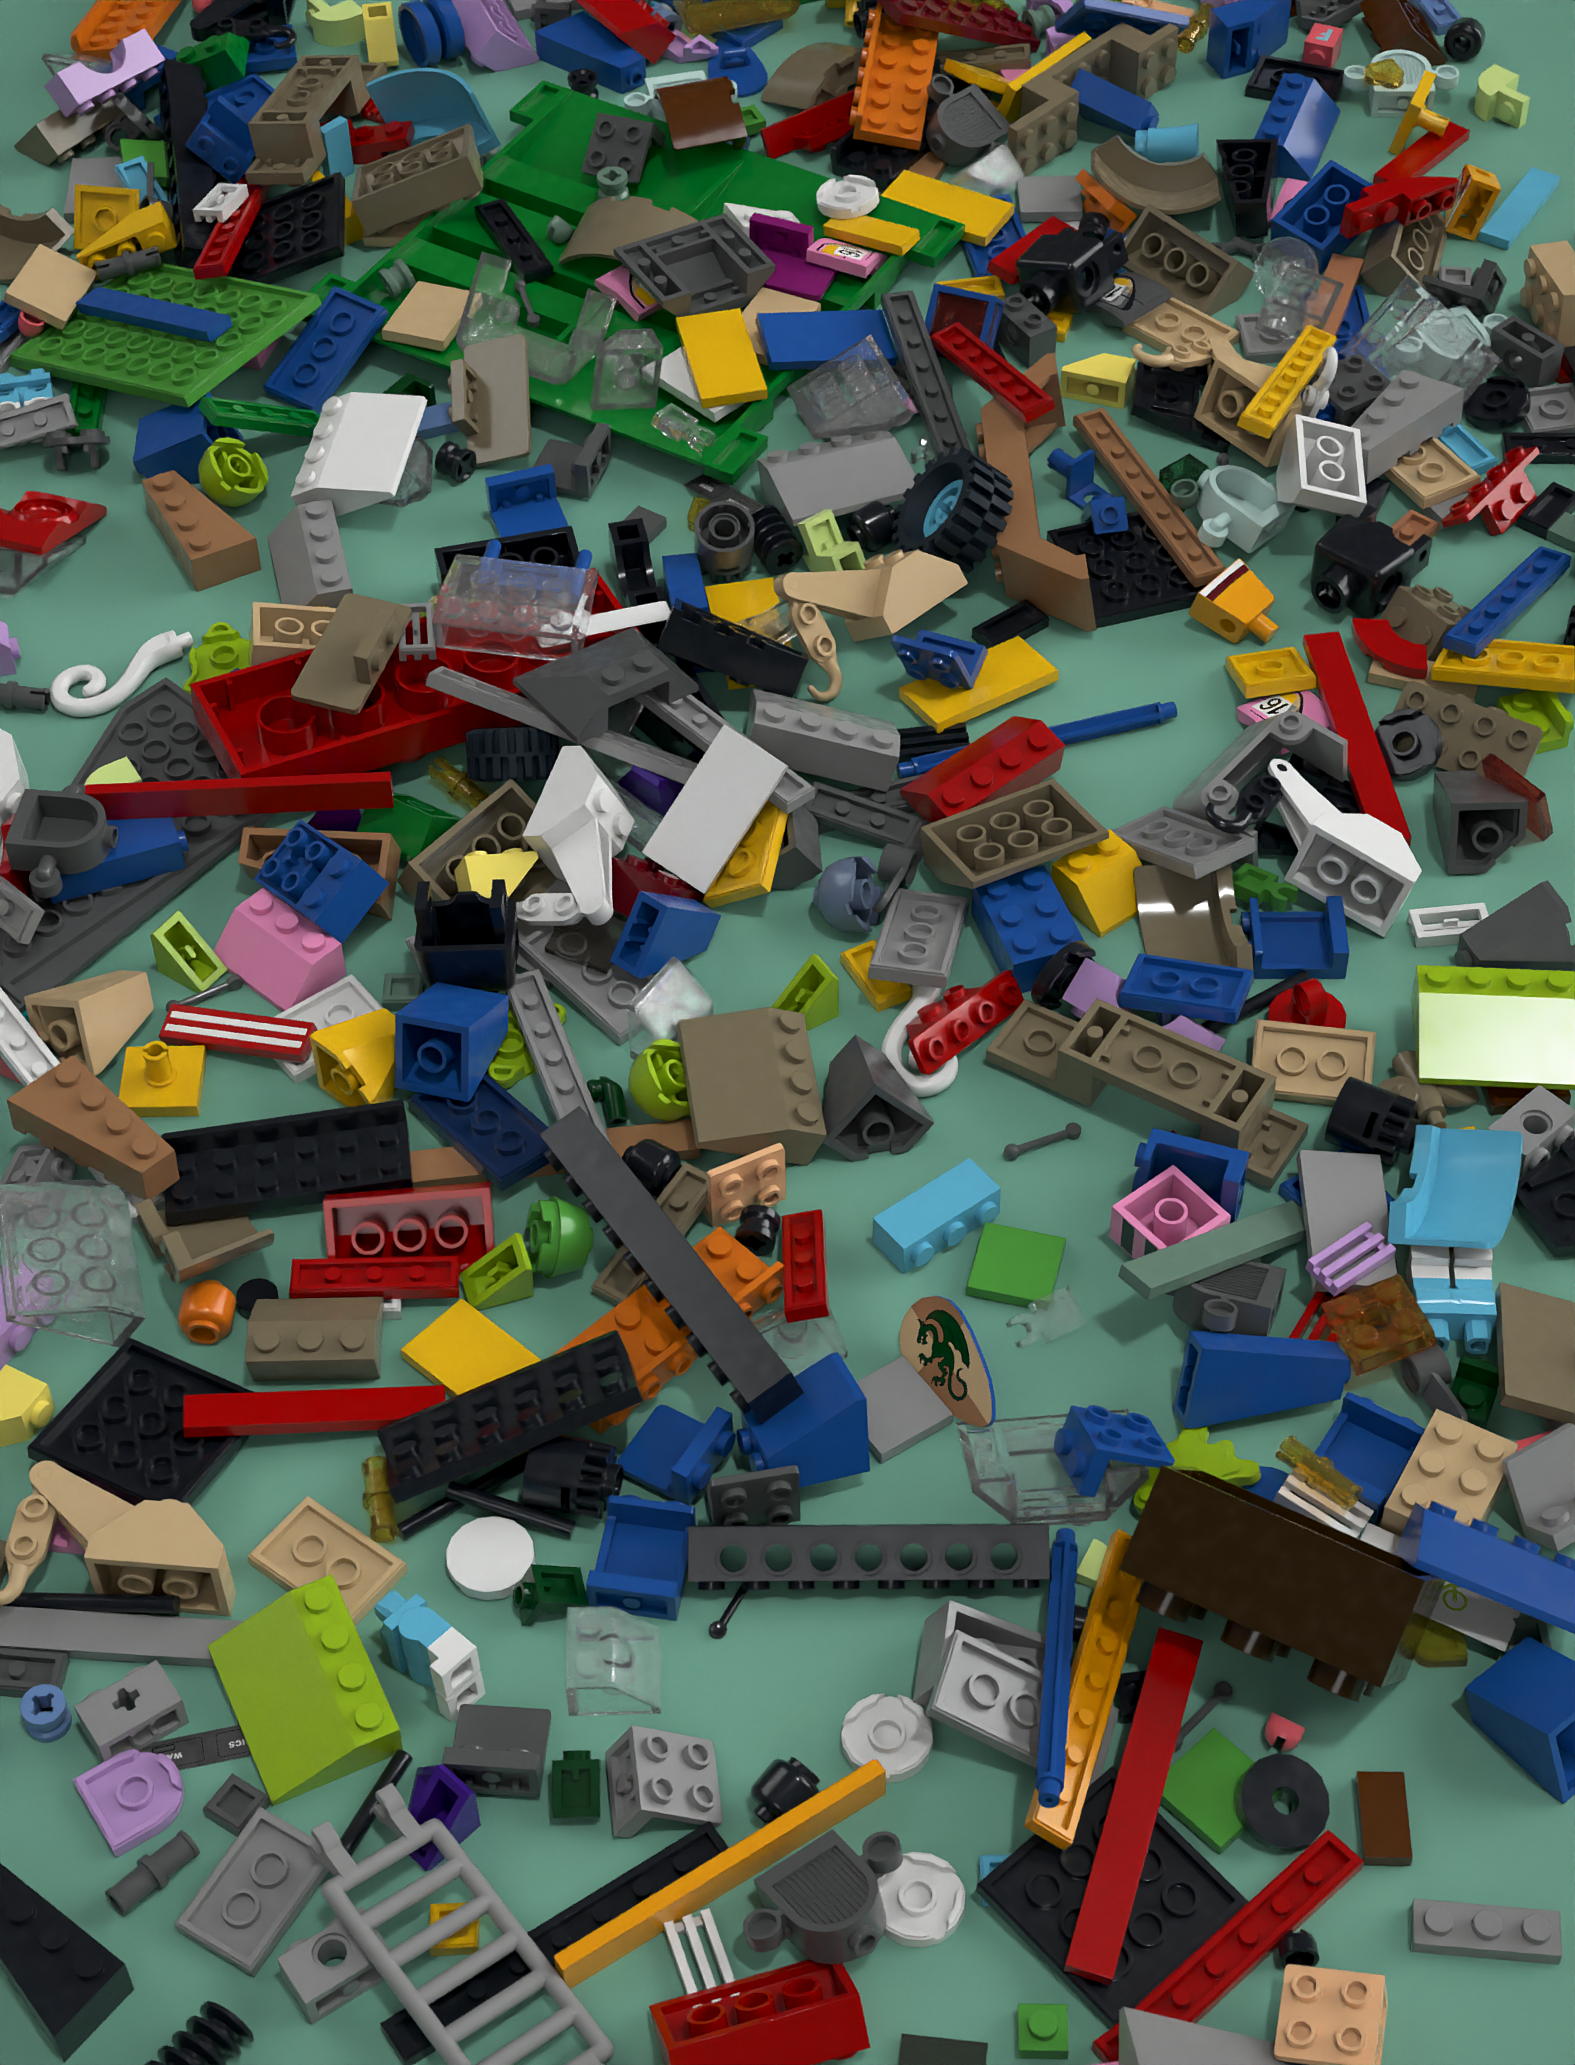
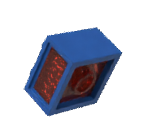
(973, 310)

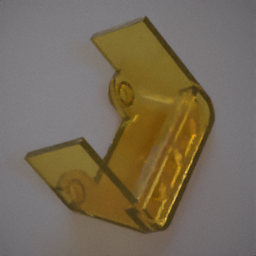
(731, 14)

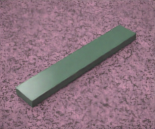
(1215, 1251)

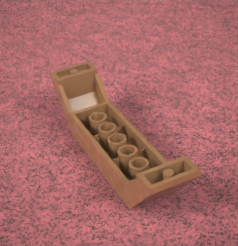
(1028, 564)

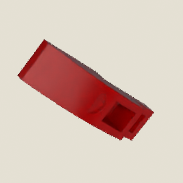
(375, 142)
(1399, 200)

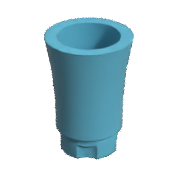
(1168, 143)

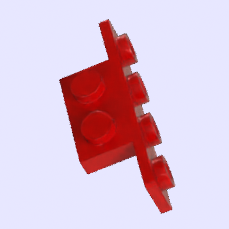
(810, 128)
(1499, 496)
(960, 1019)

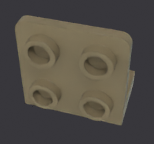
(1424, 616)

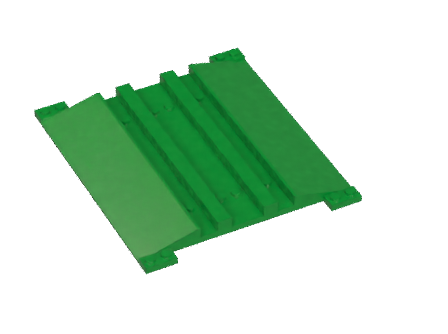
(544, 178)

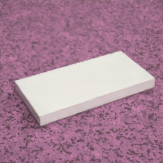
(715, 809)

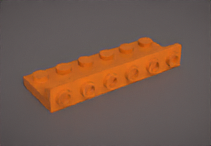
(114, 20)
(893, 82)
(653, 1340)

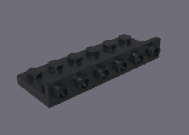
(882, 161)
(288, 1161)
(508, 1415)

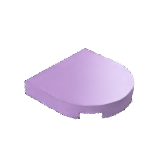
(132, 1797)

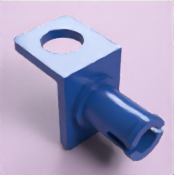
(1078, 473)

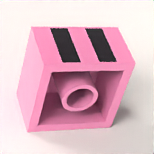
(1164, 1214)

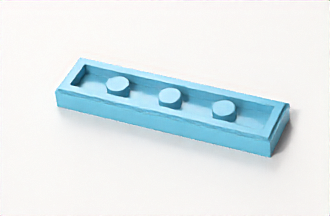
(1519, 208)

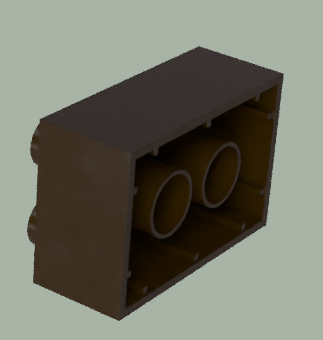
(1279, 1581)

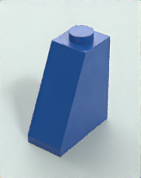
(1113, 106)
(663, 929)

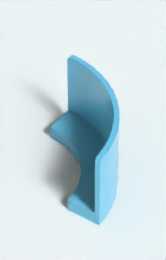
(433, 102)
(1460, 1188)

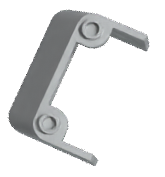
(1250, 753)

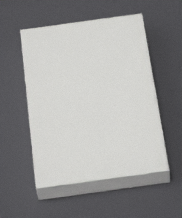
(677, 380)
(326, 1008)

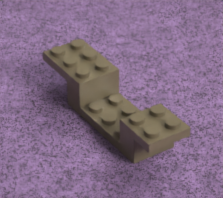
(1050, 105)
(287, 125)
(1157, 1065)

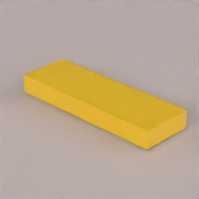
(873, 233)

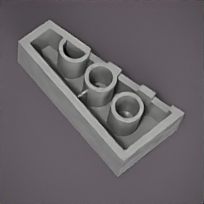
(1404, 417)

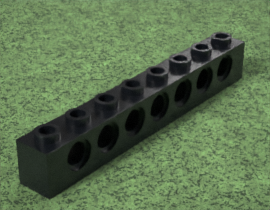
(1027, 1539)

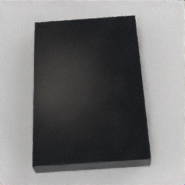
(1270, 71)

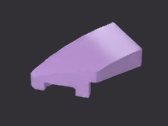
(685, 49)

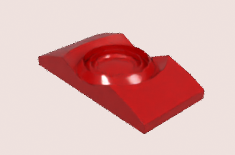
(45, 521)

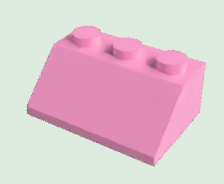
(279, 951)

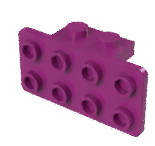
(787, 247)

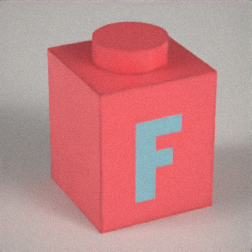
(1323, 45)

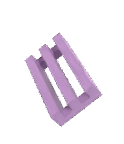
(1371, 1242)

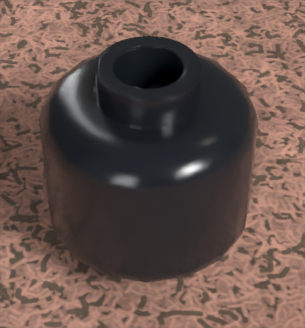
(1464, 38)
(872, 526)
(652, 1164)
(783, 1788)

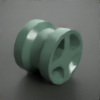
(1039, 19)
(612, 183)
(397, 278)

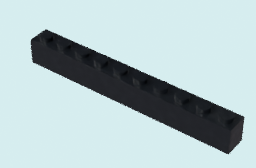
(187, 174)
(673, 1267)

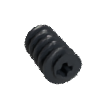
(775, 541)
(205, 2038)

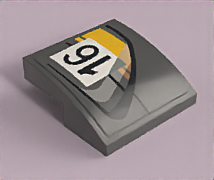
(1130, 299)

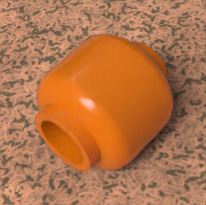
(206, 1312)

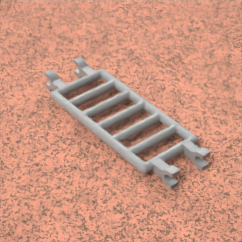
(412, 1836)

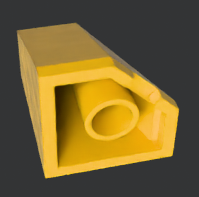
(357, 1059)

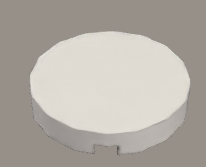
(847, 198)
(489, 1557)
(889, 1731)
(922, 1900)

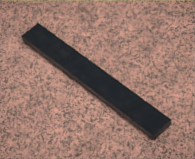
(558, 1934)

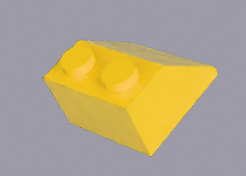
(1099, 884)

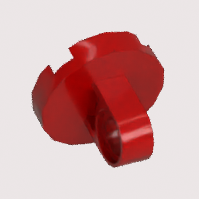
(1308, 1005)

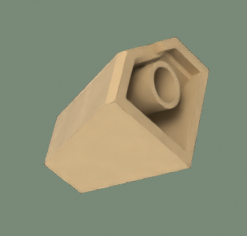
(91, 1016)

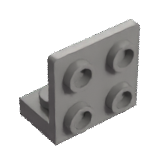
(1544, 1487)
(661, 1778)

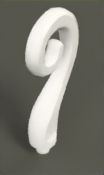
(152, 654)
(896, 1037)

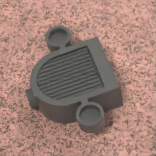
(963, 124)
(58, 836)
(1234, 1300)
(825, 1899)

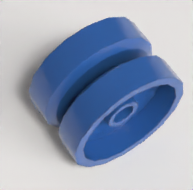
(431, 31)

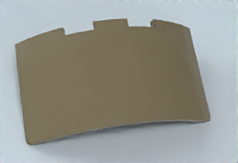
(814, 75)
(1168, 186)
(619, 223)
(22, 236)
(1190, 917)
(201, 1244)

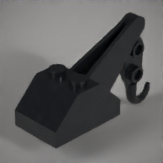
(248, 19)

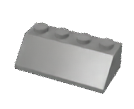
(310, 557)

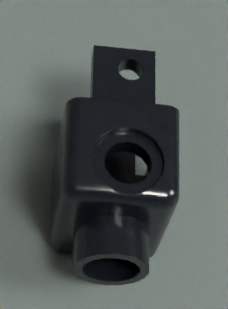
(1053, 266)
(1364, 564)
(467, 938)

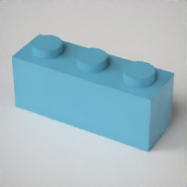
(936, 1216)

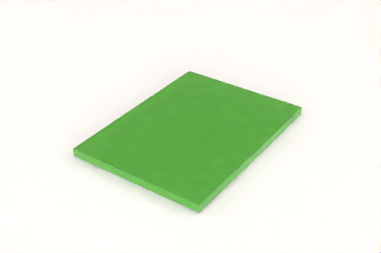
(163, 363)

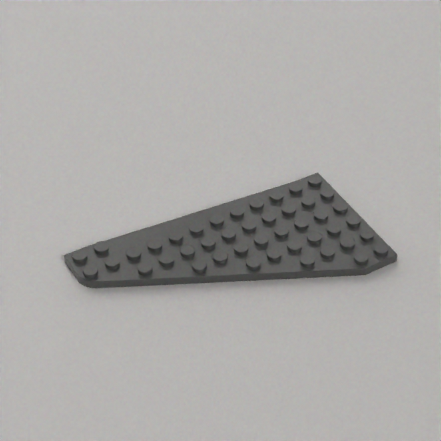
(163, 745)

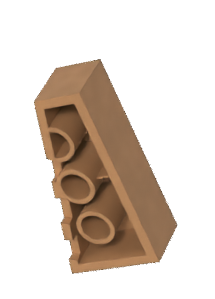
(199, 533)
(375, 849)
(87, 1121)

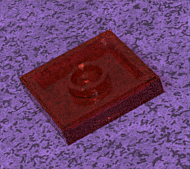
(1538, 812)

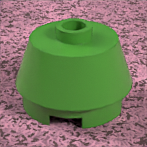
(558, 1237)

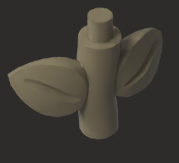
(1429, 1097)

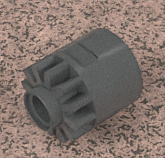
(724, 540)

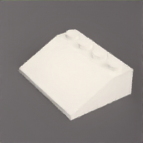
(359, 450)

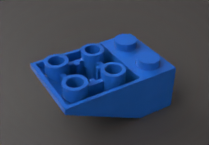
(1244, 33)
(321, 880)

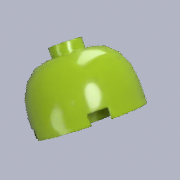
(231, 473)
(659, 1081)

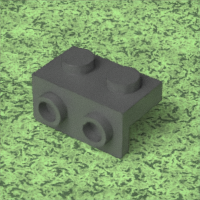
(1326, 12)

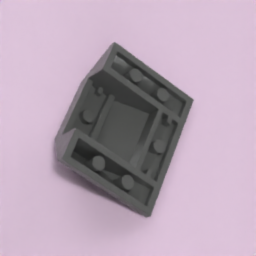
(699, 267)
(589, 681)

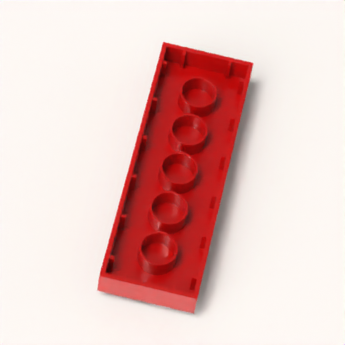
(267, 734)

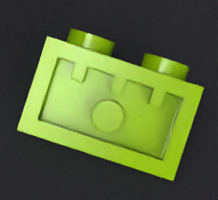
(1543, 711)

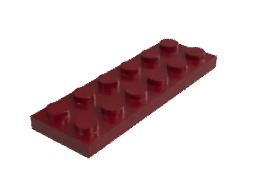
(963, 20)

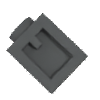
(547, 13)

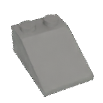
(993, 1631)

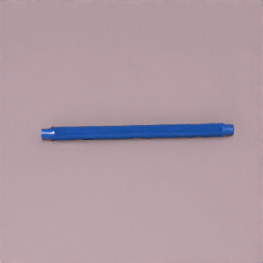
(1067, 733)
(1057, 1669)

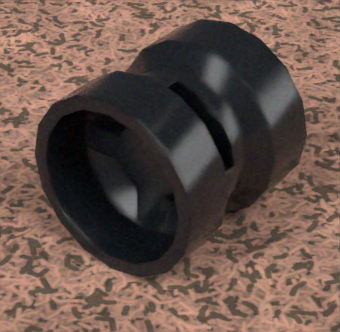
(1094, 225)

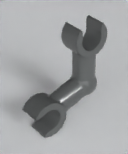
(1238, 244)

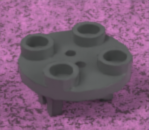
(63, 441)

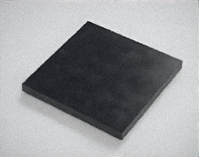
(294, 232)
(1127, 571)
(129, 1429)
(1173, 1912)

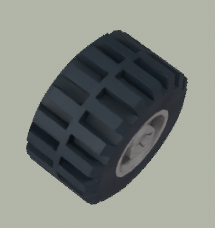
(510, 753)

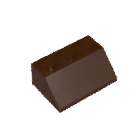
(1401, 27)

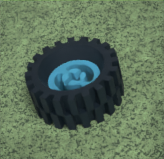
(954, 509)

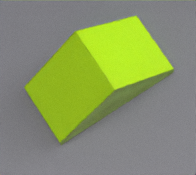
(185, 955)
(812, 992)
(500, 1275)

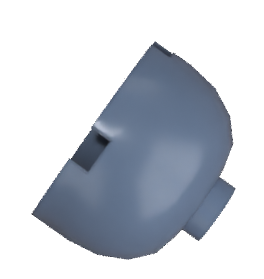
(848, 894)

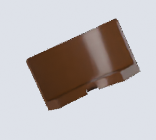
(702, 114)

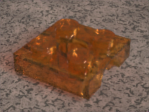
(1379, 1303)

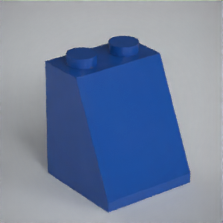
(176, 441)
(448, 1040)
(817, 1432)
(1530, 1712)

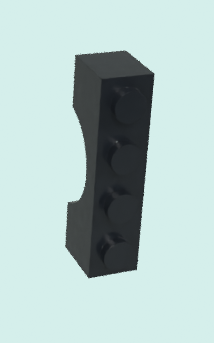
(634, 570)

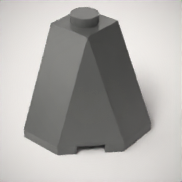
(1475, 820)
(1521, 935)
(870, 1104)

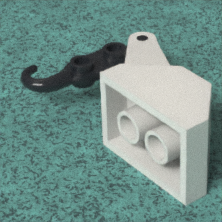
(1337, 850)

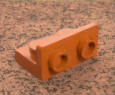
(1103, 202)

